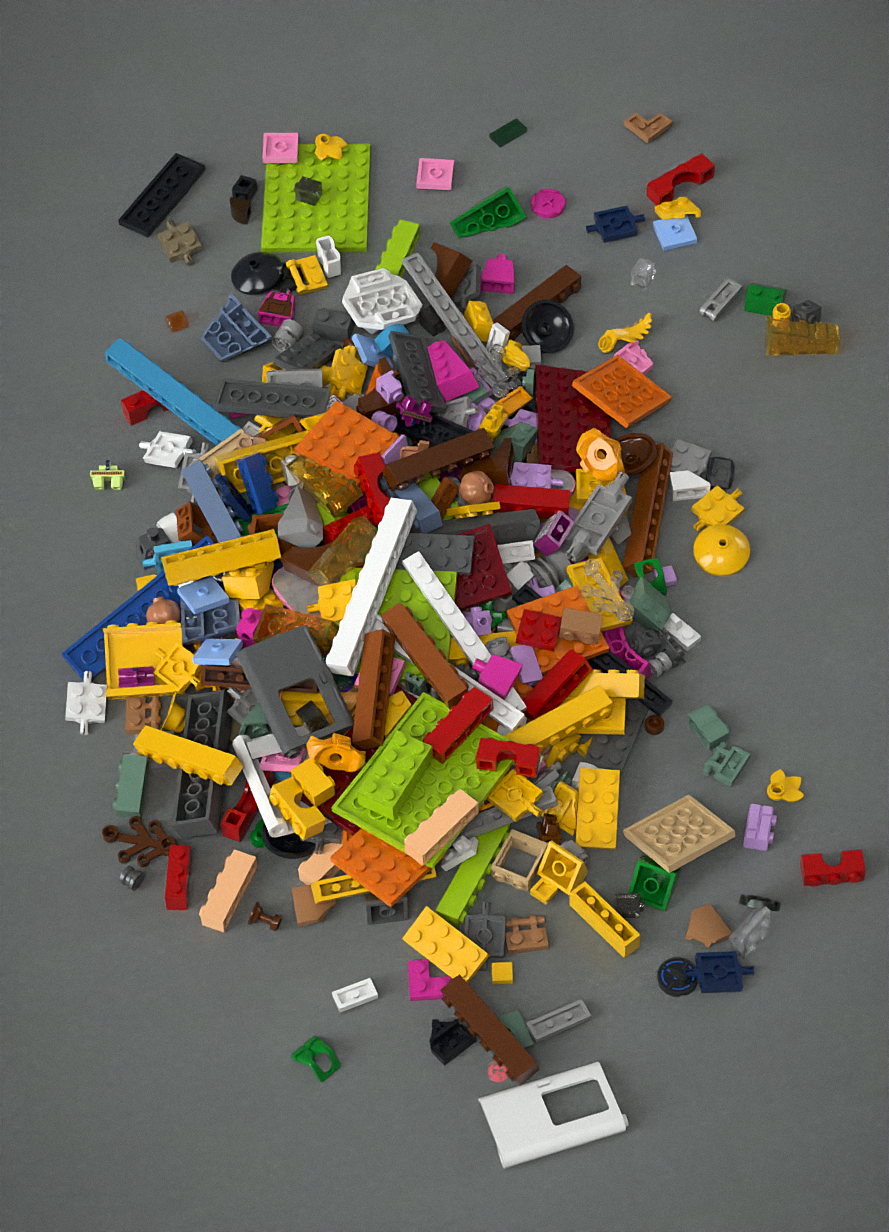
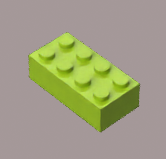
(395, 775)

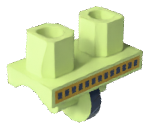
(108, 473)

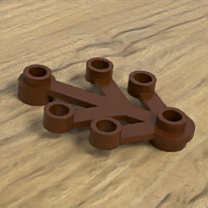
(142, 841)

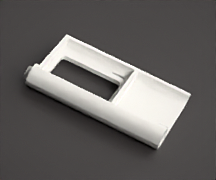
(272, 817)
(524, 1125)

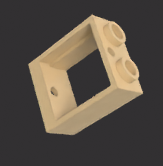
(524, 843)

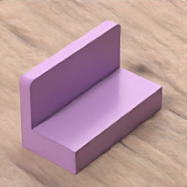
(393, 452)
(530, 669)

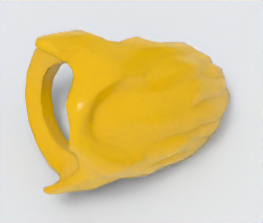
(515, 356)

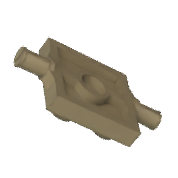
(179, 242)

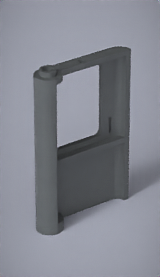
(285, 663)

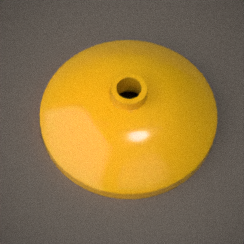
(720, 559)

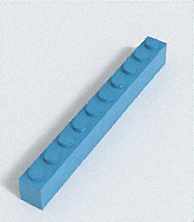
(169, 392)

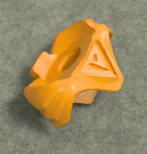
(601, 466)
(325, 753)

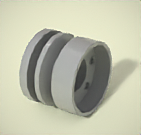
(550, 569)

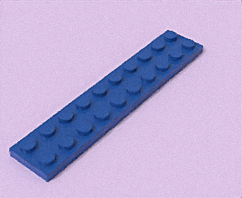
(89, 650)

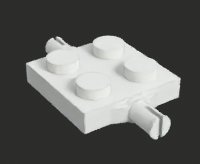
(167, 449)
(85, 702)

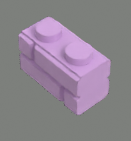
(759, 826)

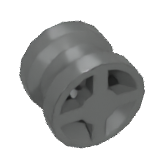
(131, 878)

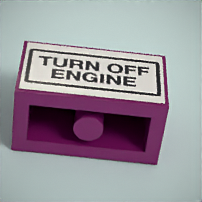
(553, 533)

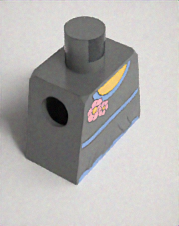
(146, 542)

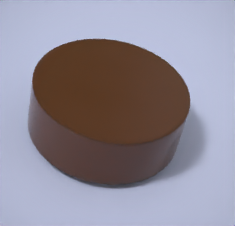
(654, 725)

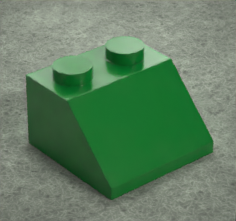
(763, 298)
(653, 883)

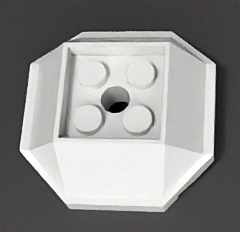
(380, 300)

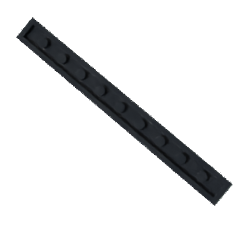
(653, 697)

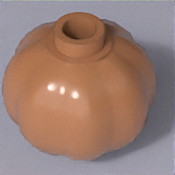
(476, 488)
(163, 610)

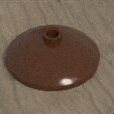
(637, 452)

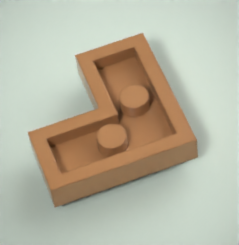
(647, 129)

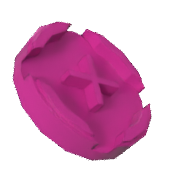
(548, 203)

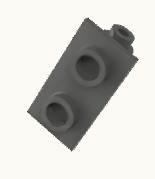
(675, 654)

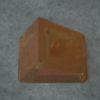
(176, 321)

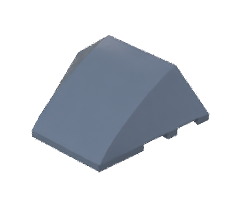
(233, 331)
(208, 624)

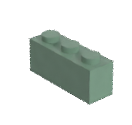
(131, 786)

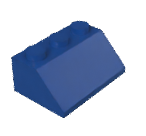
(257, 482)

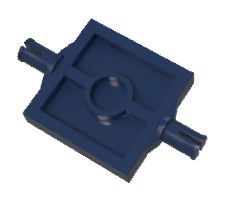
(615, 223)
(233, 497)
(719, 972)

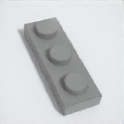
(558, 1021)

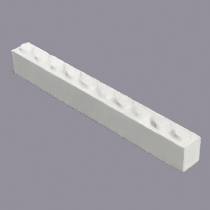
(371, 586)

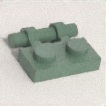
(730, 768)

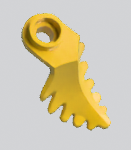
(608, 341)

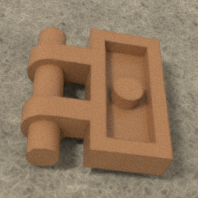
(136, 714)
(526, 940)

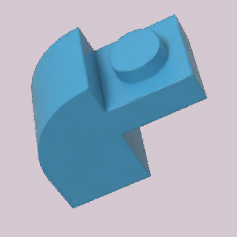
(383, 341)

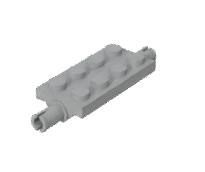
(598, 518)

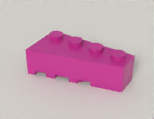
(450, 371)

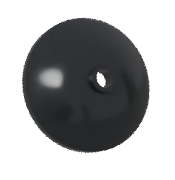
(257, 273)
(554, 319)
(284, 848)

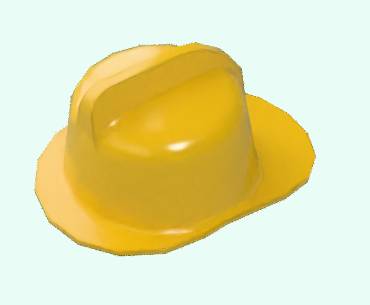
(176, 717)

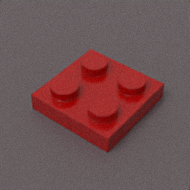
(538, 630)

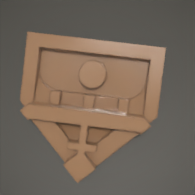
(306, 910)
(707, 926)

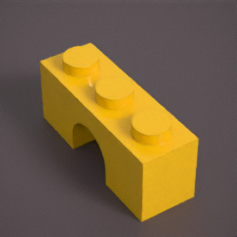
(305, 821)

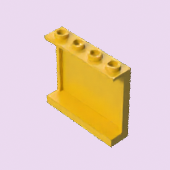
(136, 647)

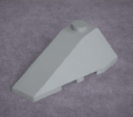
(301, 521)

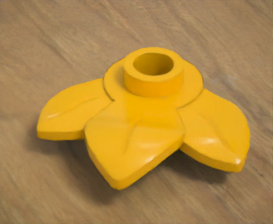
(331, 148)
(786, 786)

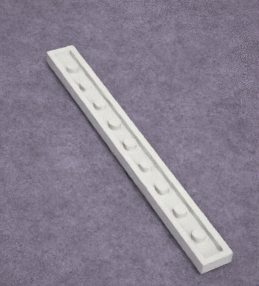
(452, 617)
(502, 712)

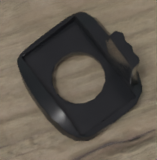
(715, 462)

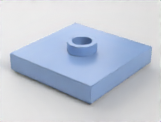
(674, 233)
(369, 350)
(203, 595)
(217, 651)

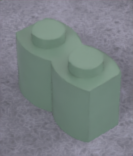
(708, 726)

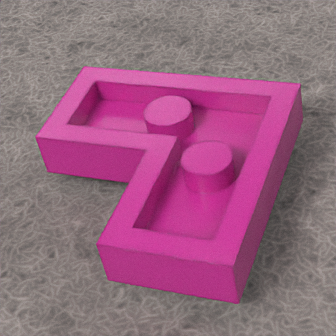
(421, 985)

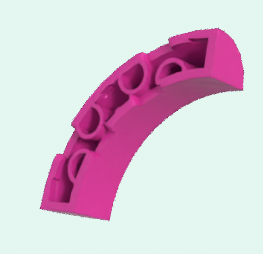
(618, 645)

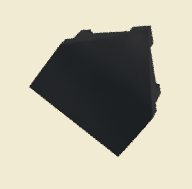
(449, 1040)

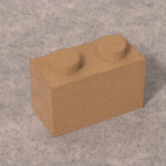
(580, 626)

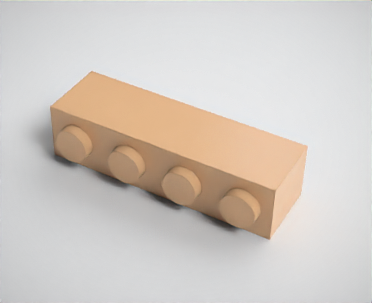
(441, 827)
(319, 866)
(228, 890)

